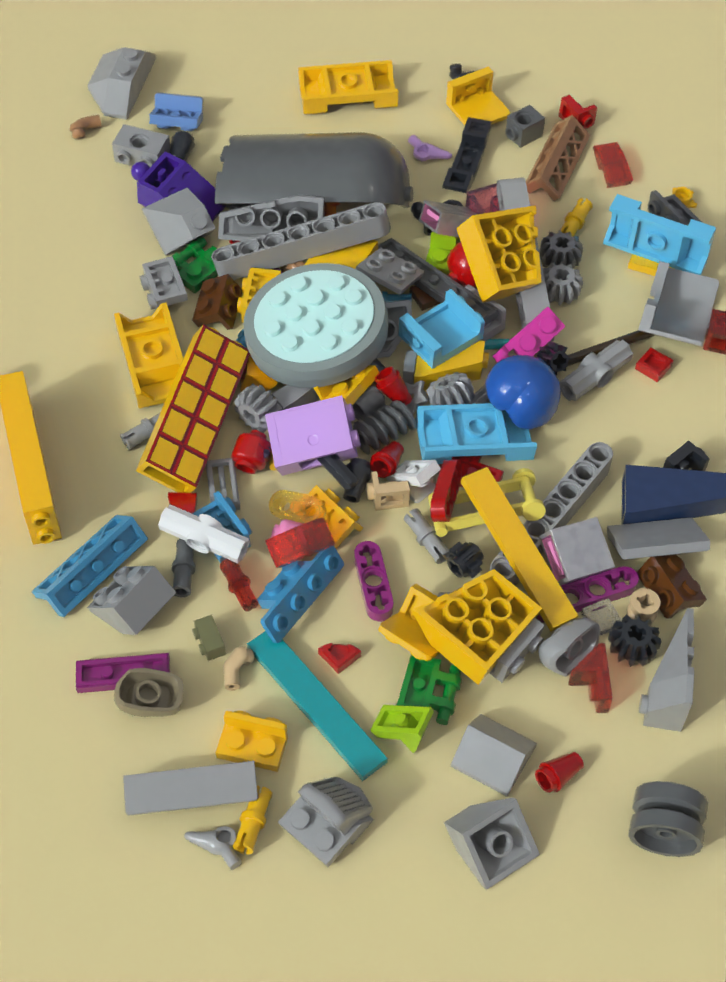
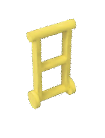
(531, 509)

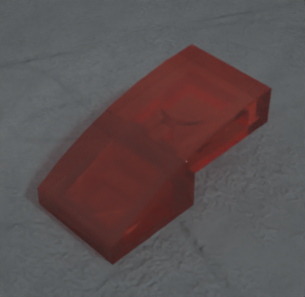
(613, 163)
(300, 542)

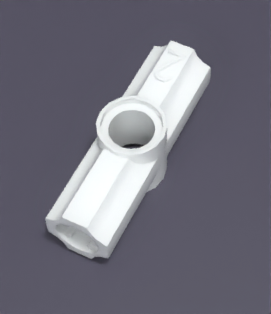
(204, 533)

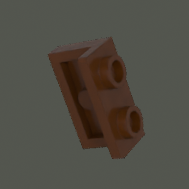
(217, 302)
(672, 583)

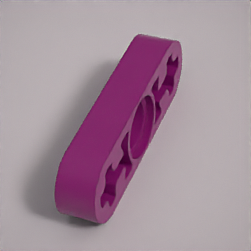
(369, 592)

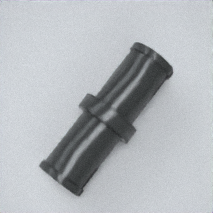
(183, 568)

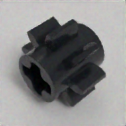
(554, 356)
(465, 559)

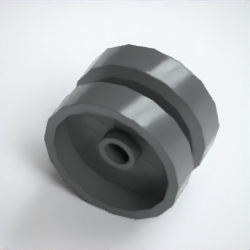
(668, 819)

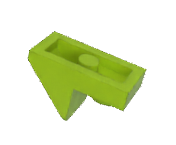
(439, 250)
(402, 723)

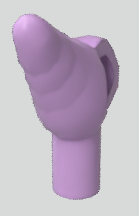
(427, 151)

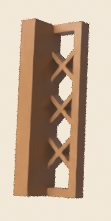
(554, 152)

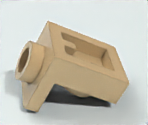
(388, 495)

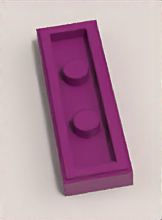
(104, 673)

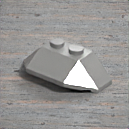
(120, 80)

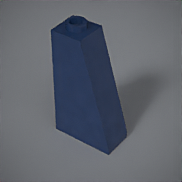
(670, 494)

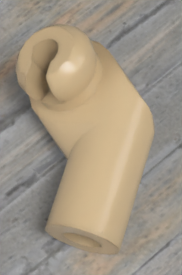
(231, 666)

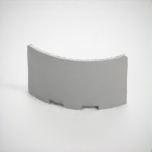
(679, 305)

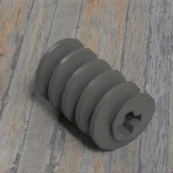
(382, 424)

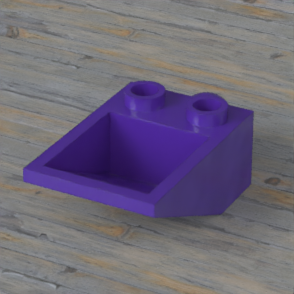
(170, 176)

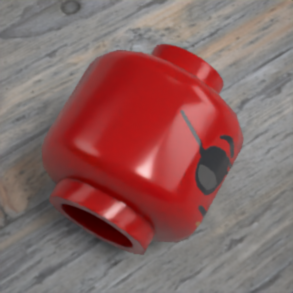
(251, 452)

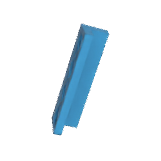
(91, 564)

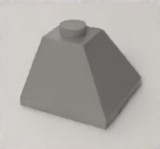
(178, 220)
(492, 839)

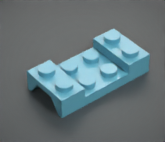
(657, 237)
(470, 431)

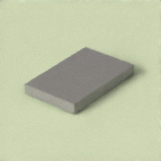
(658, 538)

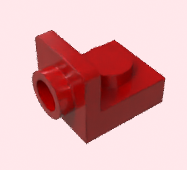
(584, 116)

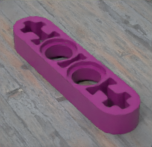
(606, 579)

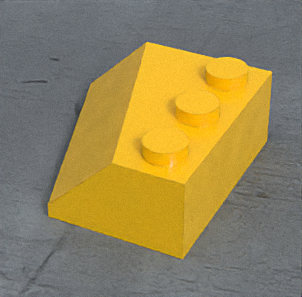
(502, 251)
(477, 622)

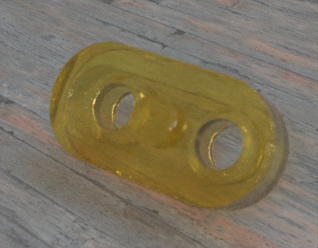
(299, 508)

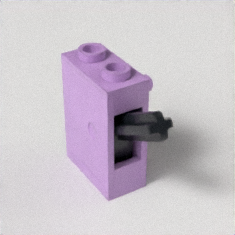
(315, 437)

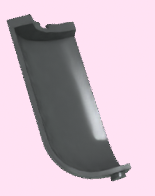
(324, 165)

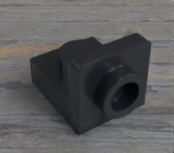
(687, 457)

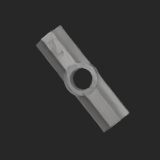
(596, 370)

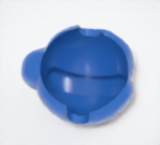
(524, 389)

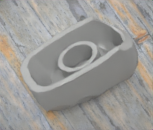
(569, 645)

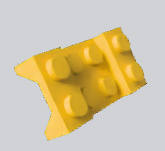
(347, 84)
(150, 354)

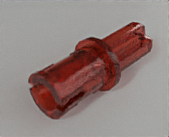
(239, 584)

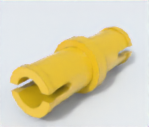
(575, 219)
(252, 821)

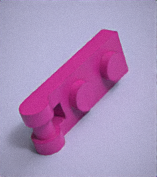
(532, 336)

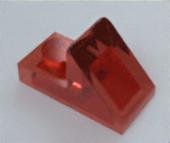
(594, 672)

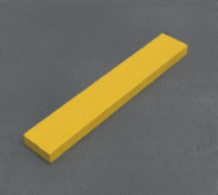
(519, 548)

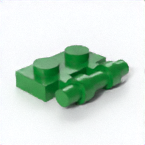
(199, 269)
(420, 684)

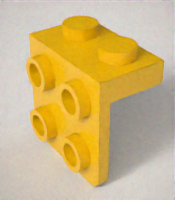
(473, 97)
(404, 627)

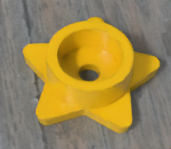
(685, 196)

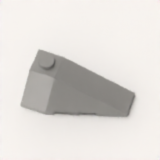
(673, 683)

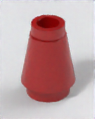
(392, 385)
(387, 459)
(558, 772)

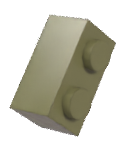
(209, 637)

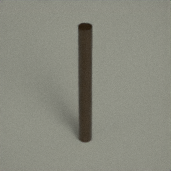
(629, 338)

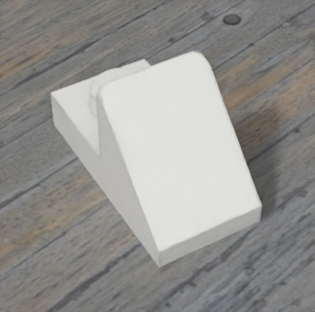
(419, 476)

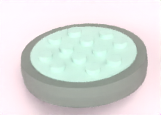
(316, 325)

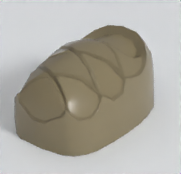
(149, 693)

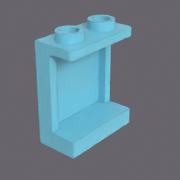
(442, 330)

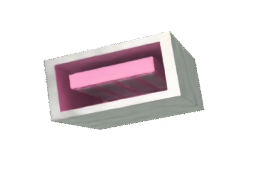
(444, 217)
(576, 551)

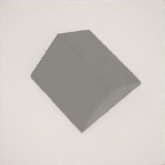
(492, 754)

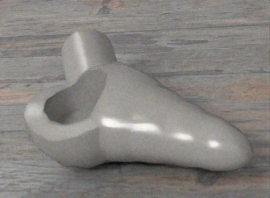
(218, 843)

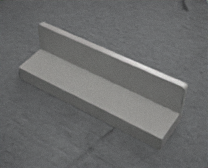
(190, 788)

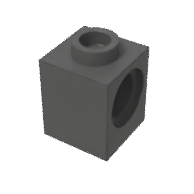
(525, 126)

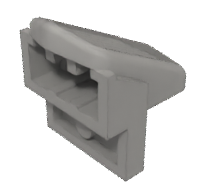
(328, 817)

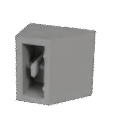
(132, 598)

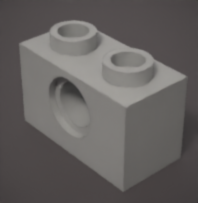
(139, 145)

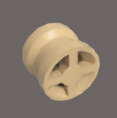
(650, 604)

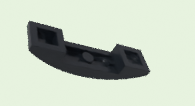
(469, 155)

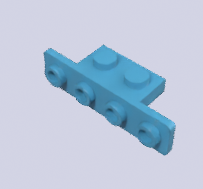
(296, 590)

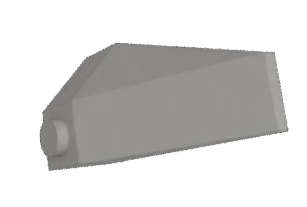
(269, 217)

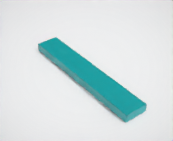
(318, 706)

